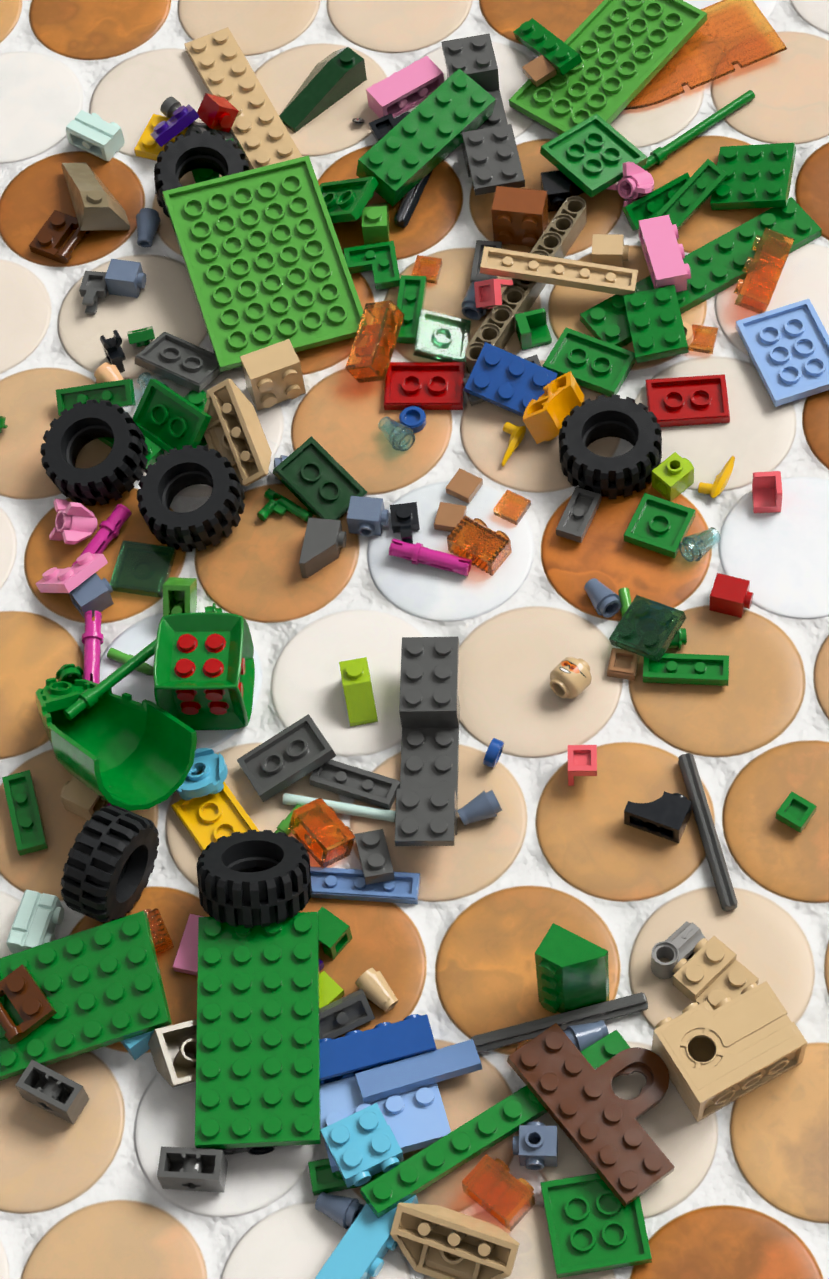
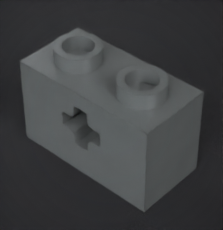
(52, 1092)
(192, 1169)

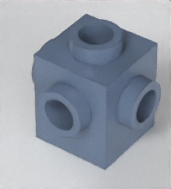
(536, 1145)

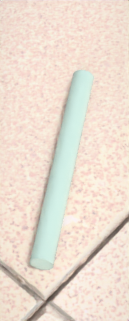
(344, 808)

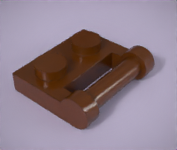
(54, 234)
(28, 1002)

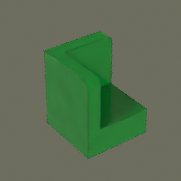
(532, 329)
(333, 933)

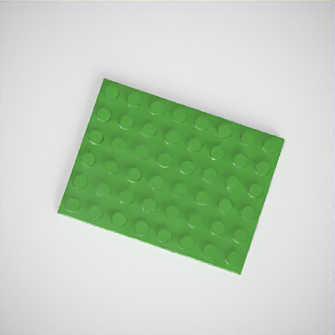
(264, 260)

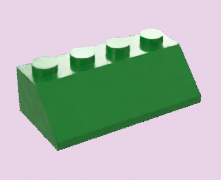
(570, 971)

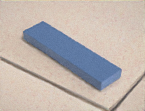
(350, 885)
(418, 1071)

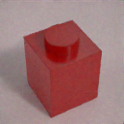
(217, 112)
(730, 595)

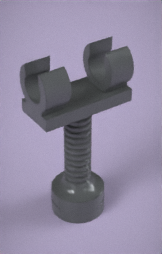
(171, 104)

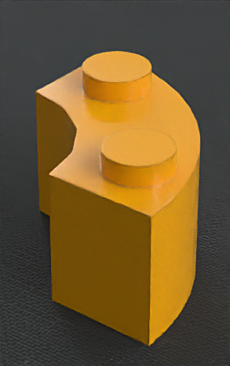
(546, 414)

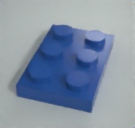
(507, 379)

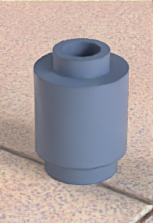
(469, 306)

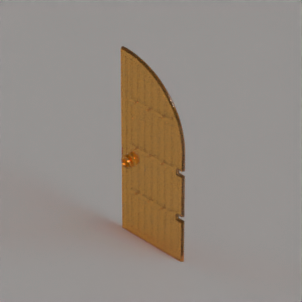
(731, 35)

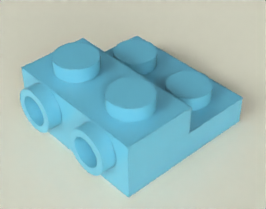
(362, 1145)

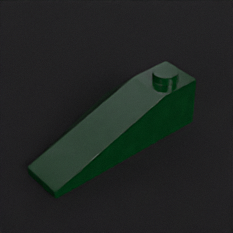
(324, 86)

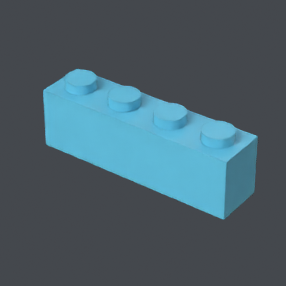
(362, 1247)

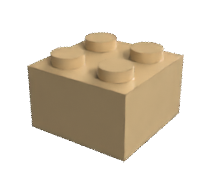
(273, 374)

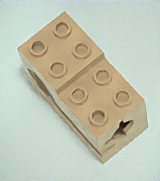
(728, 1050)

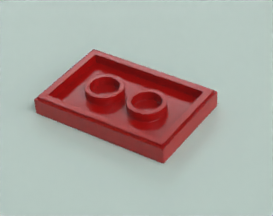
(424, 385)
(688, 400)

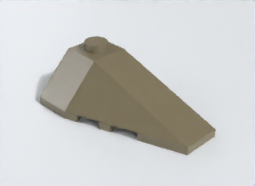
(92, 201)

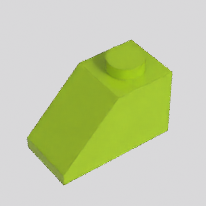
(358, 691)

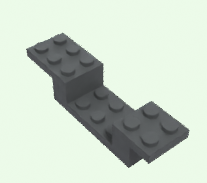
(490, 149)
(429, 742)

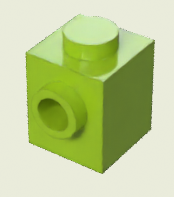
(673, 476)

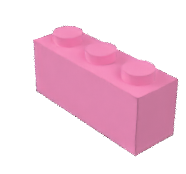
(404, 88)
(663, 253)

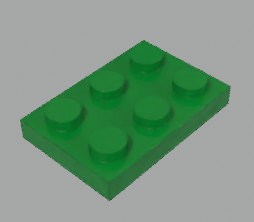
(348, 197)
(655, 324)
(591, 361)
(169, 418)

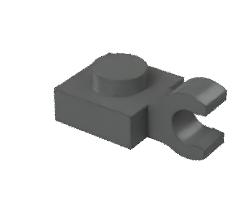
(92, 288)

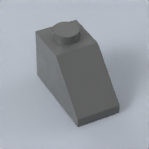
(321, 545)

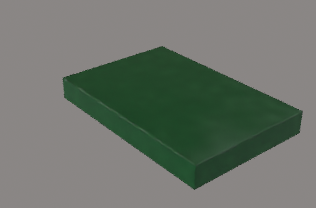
(318, 481)

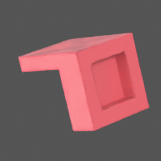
(489, 292)
(767, 492)
(581, 761)

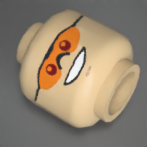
(570, 677)

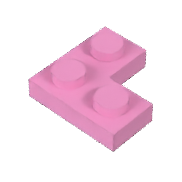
(68, 579)

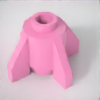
(634, 183)
(72, 522)

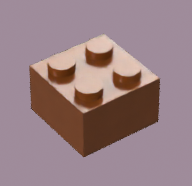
(519, 215)

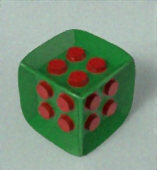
(205, 669)

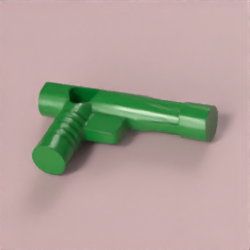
(281, 506)

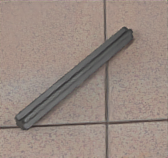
(707, 832)
(589, 1014)

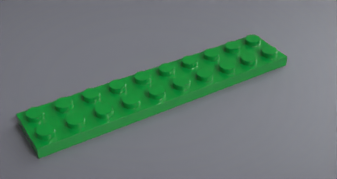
(711, 268)

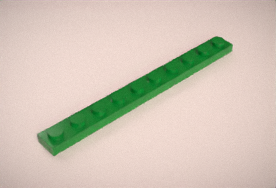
(470, 1139)

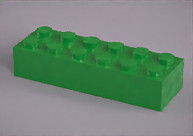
(426, 136)

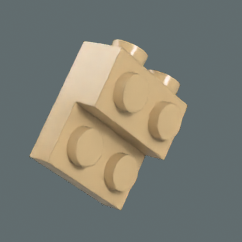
(712, 973)

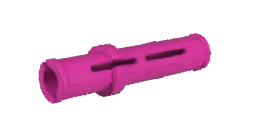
(108, 530)
(434, 558)
(92, 640)

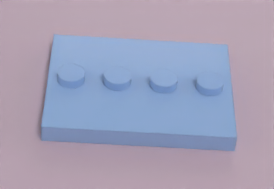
(788, 351)
(413, 1116)

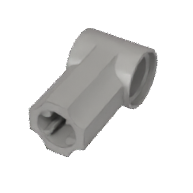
(675, 948)

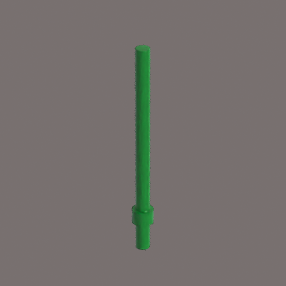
(660, 154)
(90, 696)

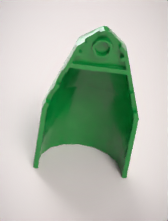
(119, 746)

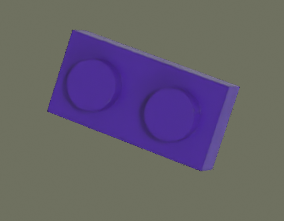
(167, 130)

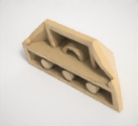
(237, 432)
(452, 1243)

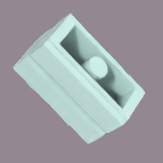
(95, 135)
(35, 921)

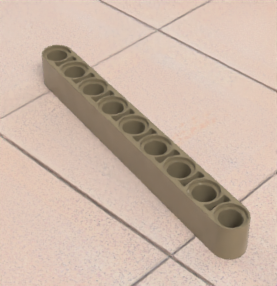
(519, 298)

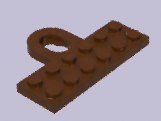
(590, 1112)

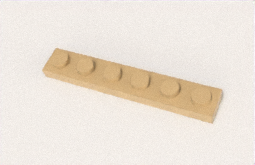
(558, 271)

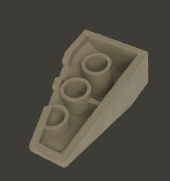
(175, 1052)

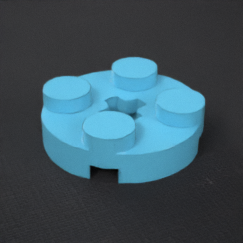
(211, 778)

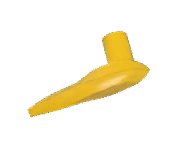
(517, 434)
(720, 482)

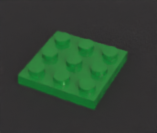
(592, 154)
(755, 176)
(592, 1227)

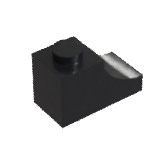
(558, 188)
(663, 817)

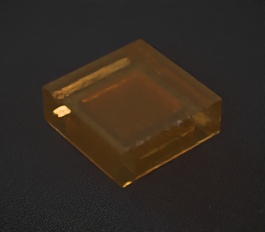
(428, 267)
(704, 339)
(512, 507)

